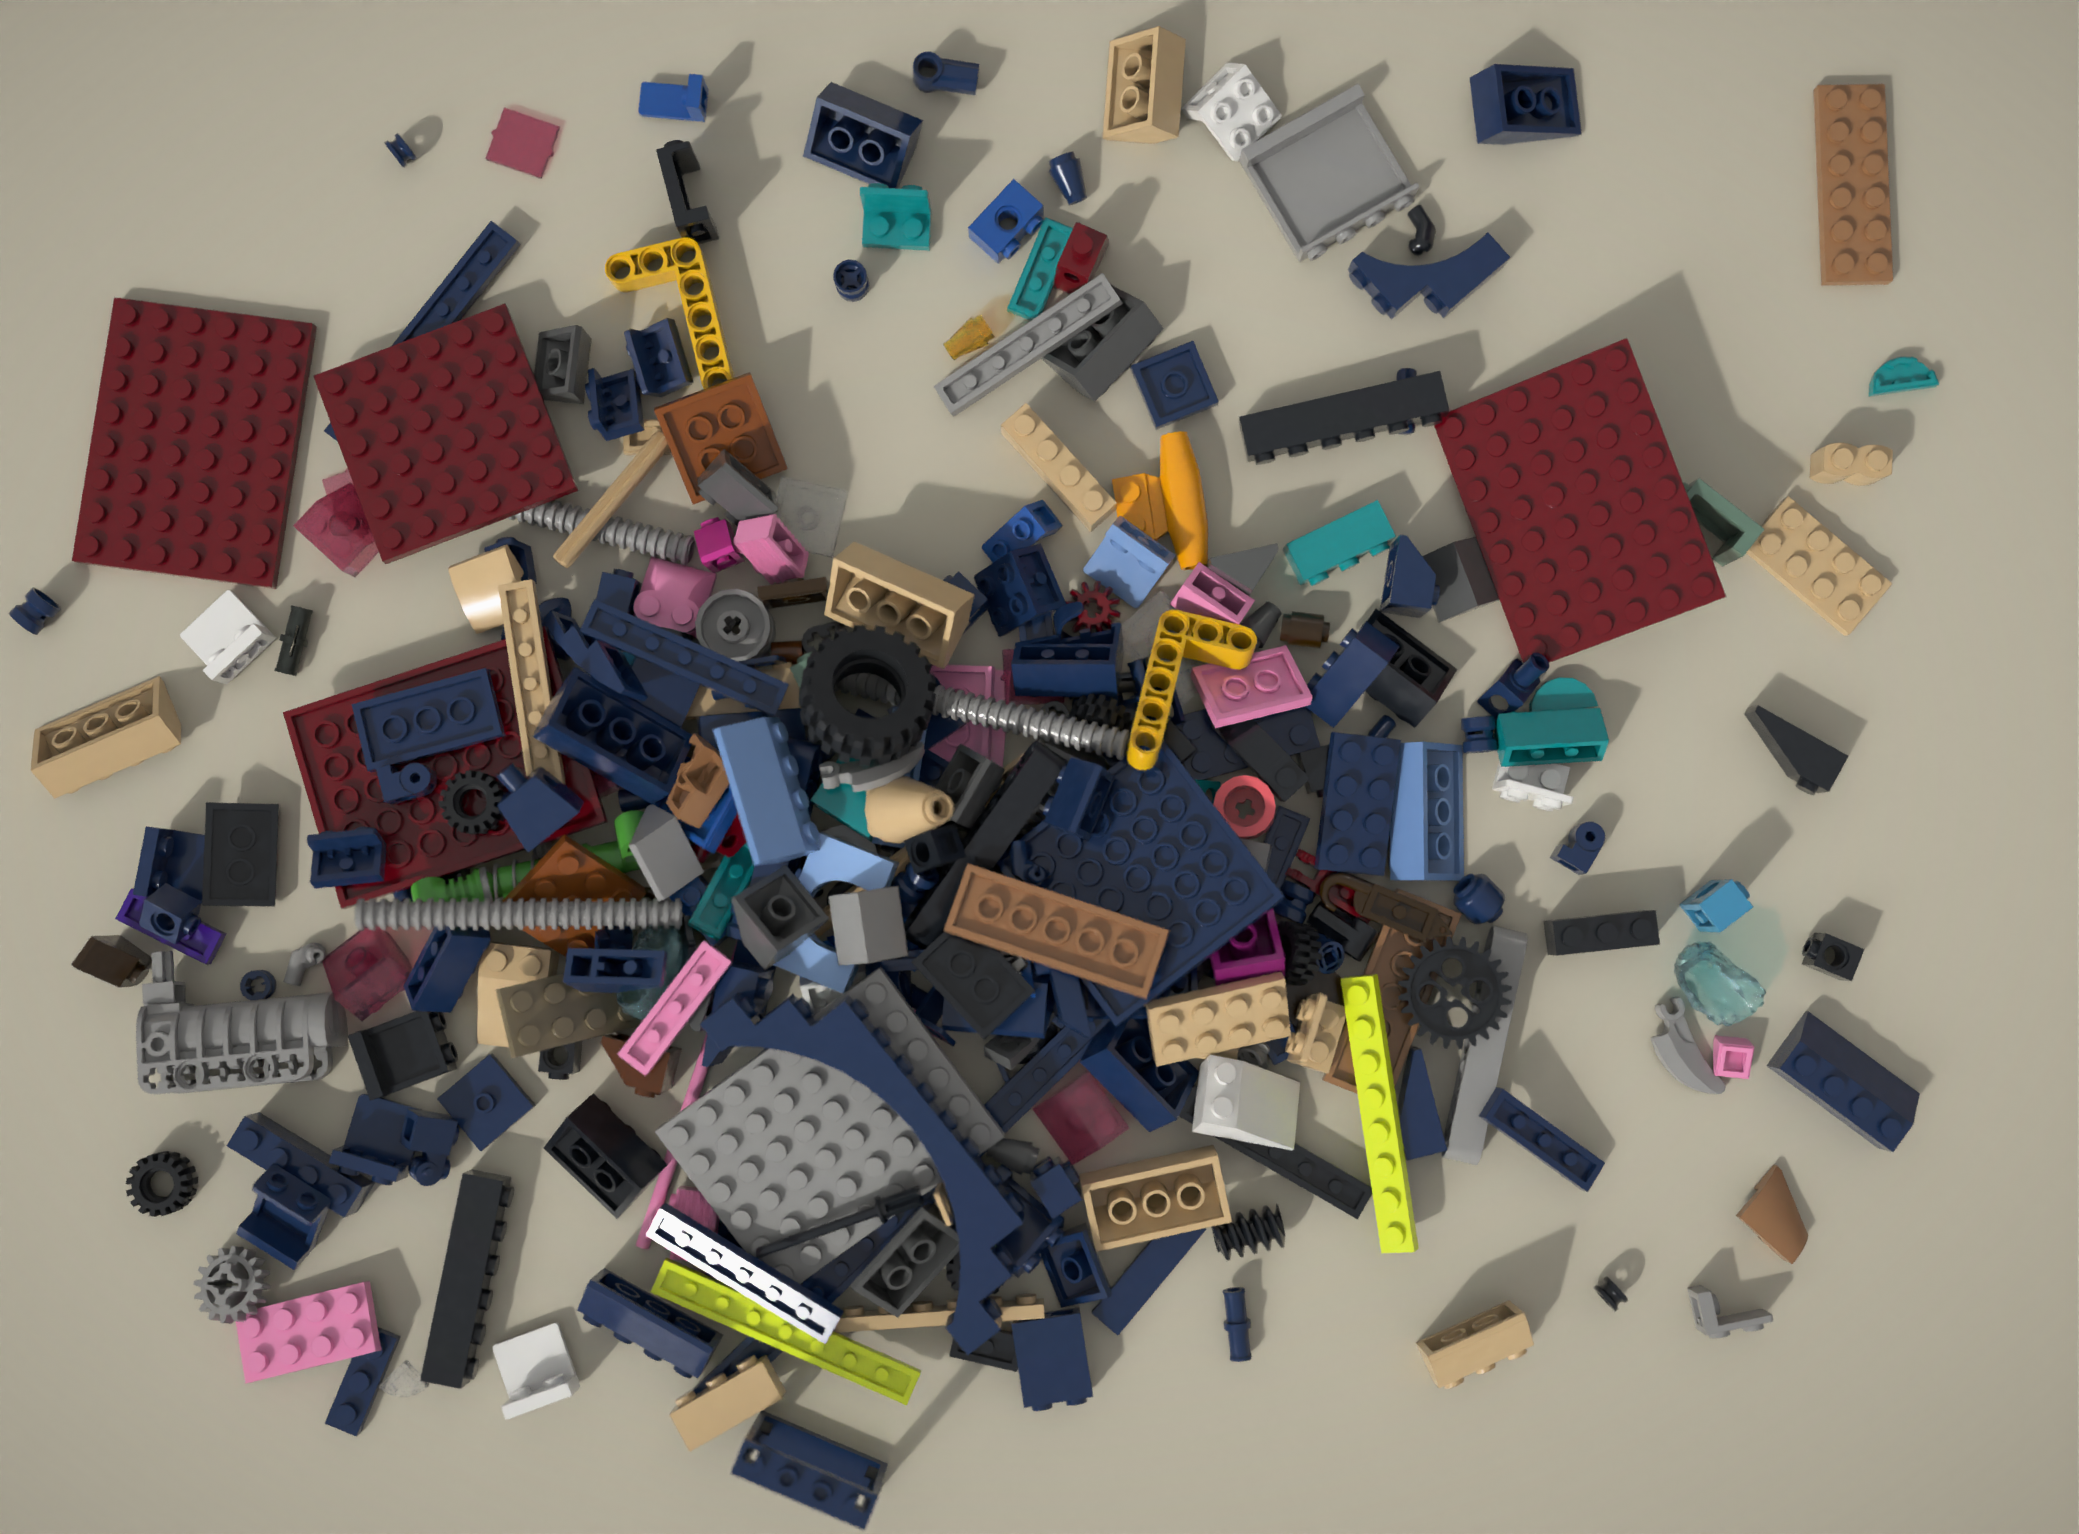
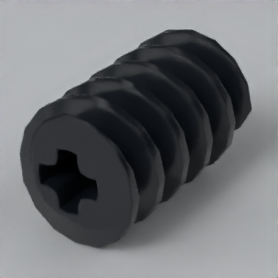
(1249, 1232)

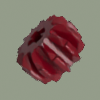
(1103, 605)

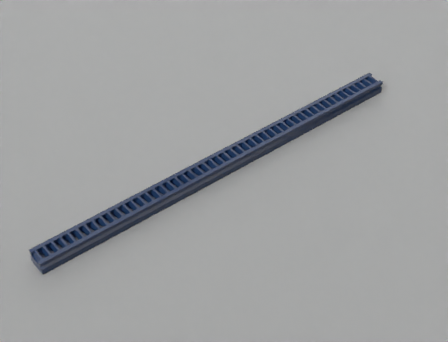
(1006, 1107)

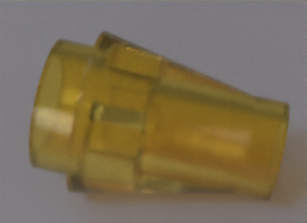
(969, 337)

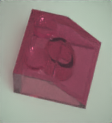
(340, 530)
(367, 971)
(1081, 1117)

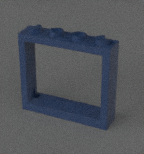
(810, 1470)

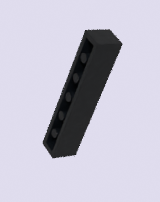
(1344, 417)
(467, 1278)

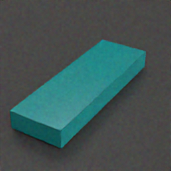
(1040, 270)
(728, 881)

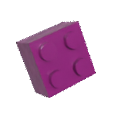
(1251, 953)

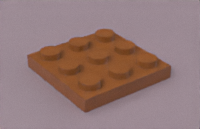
(719, 419)
(573, 873)

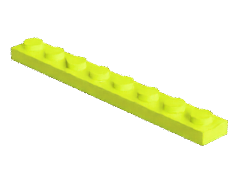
(1379, 1114)
(735, 1310)

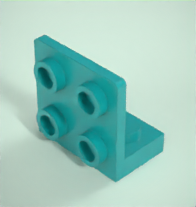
(896, 217)

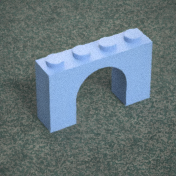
(834, 862)

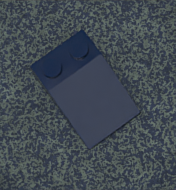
(1524, 104)

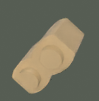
(1852, 464)

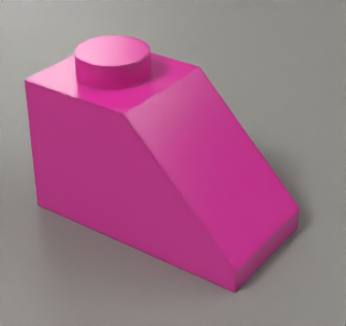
(716, 545)

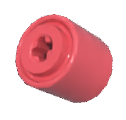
(1238, 790)

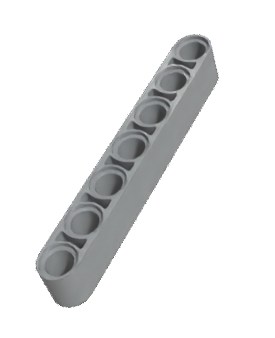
(1482, 1063)

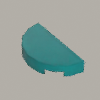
(1901, 376)
(1562, 695)

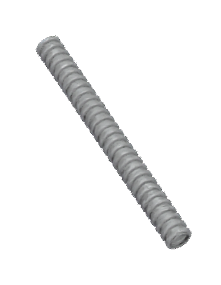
(614, 531)
(1001, 716)
(520, 913)

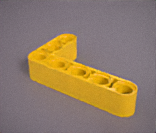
(693, 305)
(1163, 674)

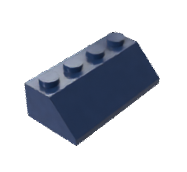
(614, 736)
(1846, 1082)
(649, 1323)

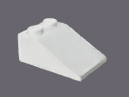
(1245, 1103)

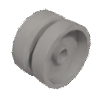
(725, 611)

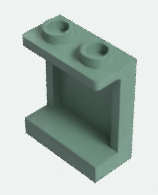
(1723, 521)

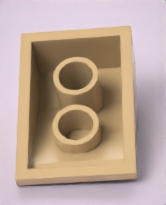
(502, 967)

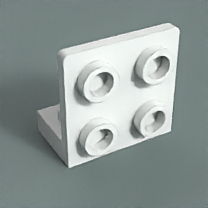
(1233, 108)
(227, 637)
(1537, 783)
(535, 1370)

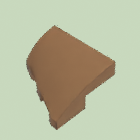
(698, 784)
(1775, 1217)

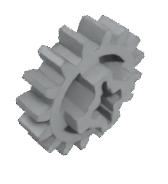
(233, 1302)

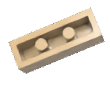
(727, 1401)

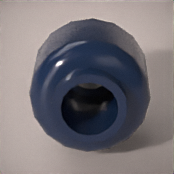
(1478, 898)

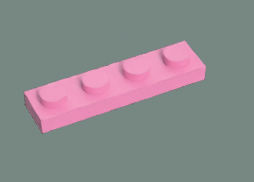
(675, 1008)

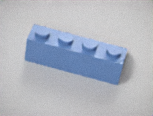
(767, 790)
(1428, 814)

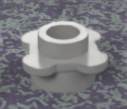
(1255, 1054)

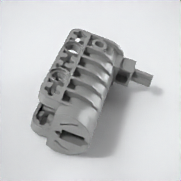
(231, 1035)

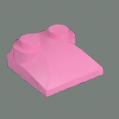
(673, 595)

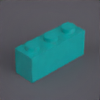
(1339, 544)
(1551, 737)

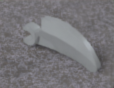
(871, 776)
(1680, 1053)

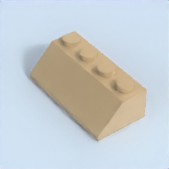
(890, 594)
(105, 738)
(1155, 1198)

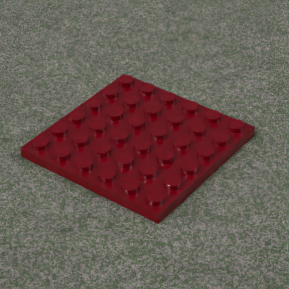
(445, 433)

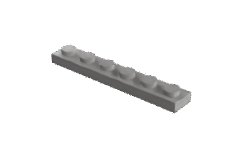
(1028, 344)

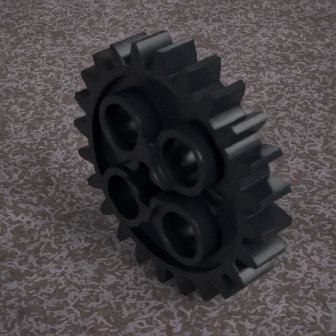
(1474, 968)

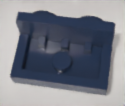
(658, 358)
(614, 404)
(347, 857)

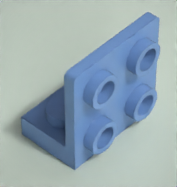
(1128, 562)

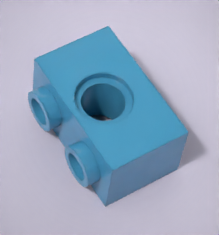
(1717, 905)

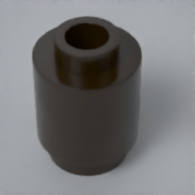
(1304, 629)

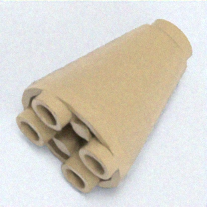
(905, 809)

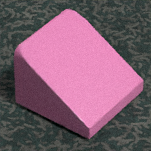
(1732, 1057)

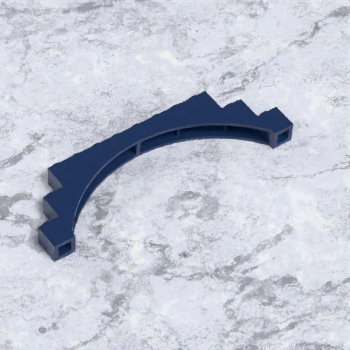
(858, 1049)

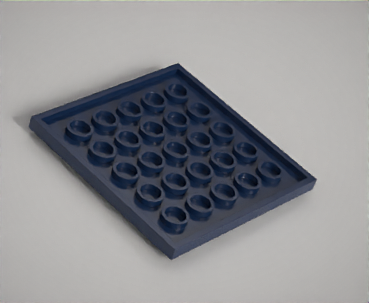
(1161, 860)

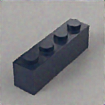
(269, 1143)

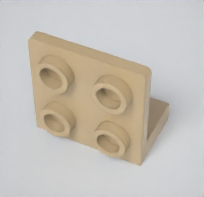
(1316, 1033)

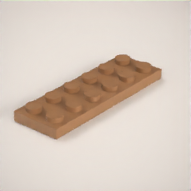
(1853, 184)
(1056, 931)
(1387, 959)

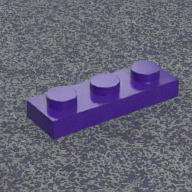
(200, 945)

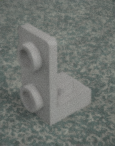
(1706, 1307)

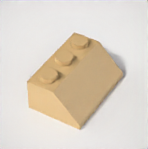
(1144, 87)
(1476, 1344)

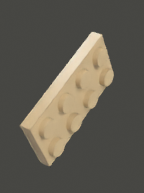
(1818, 566)
(1218, 1018)

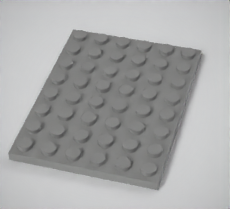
(806, 1144)

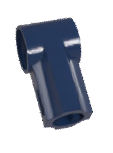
(949, 76)

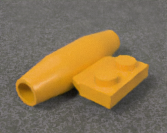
(1169, 502)

